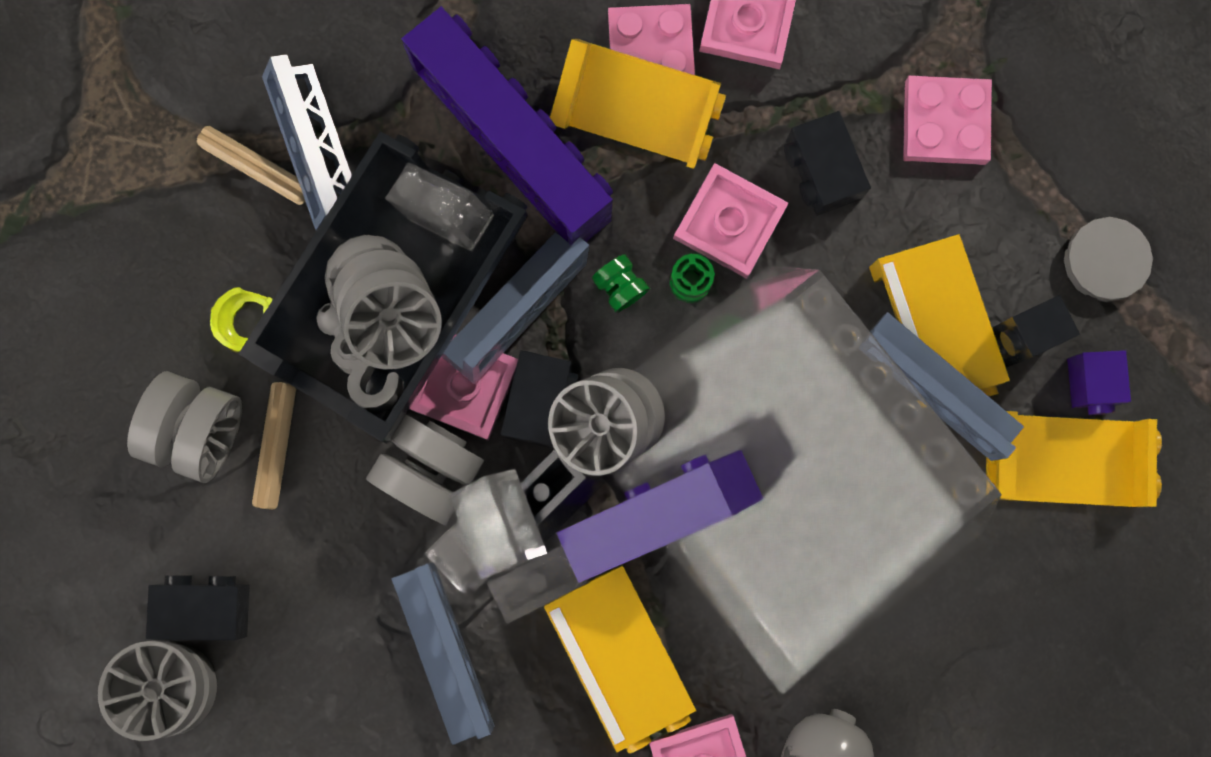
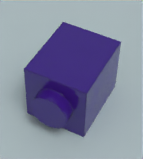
(1099, 381)

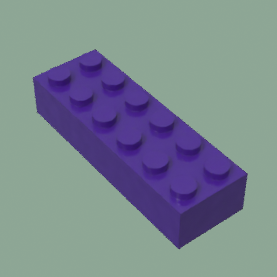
(508, 128)

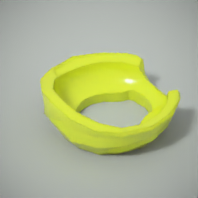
(224, 312)

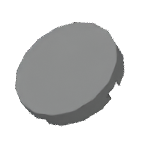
(1108, 259)

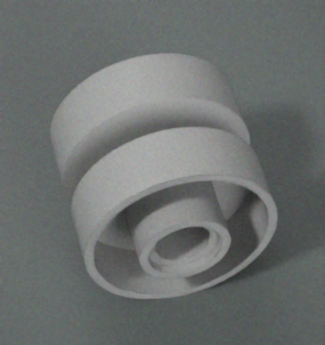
(386, 309)
(606, 421)
(184, 426)
(430, 459)
(156, 690)

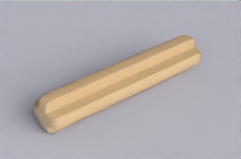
(251, 163)
(274, 445)

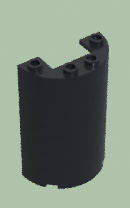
(288, 333)

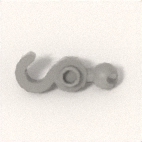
(359, 371)

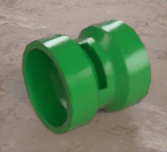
(620, 283)
(691, 287)

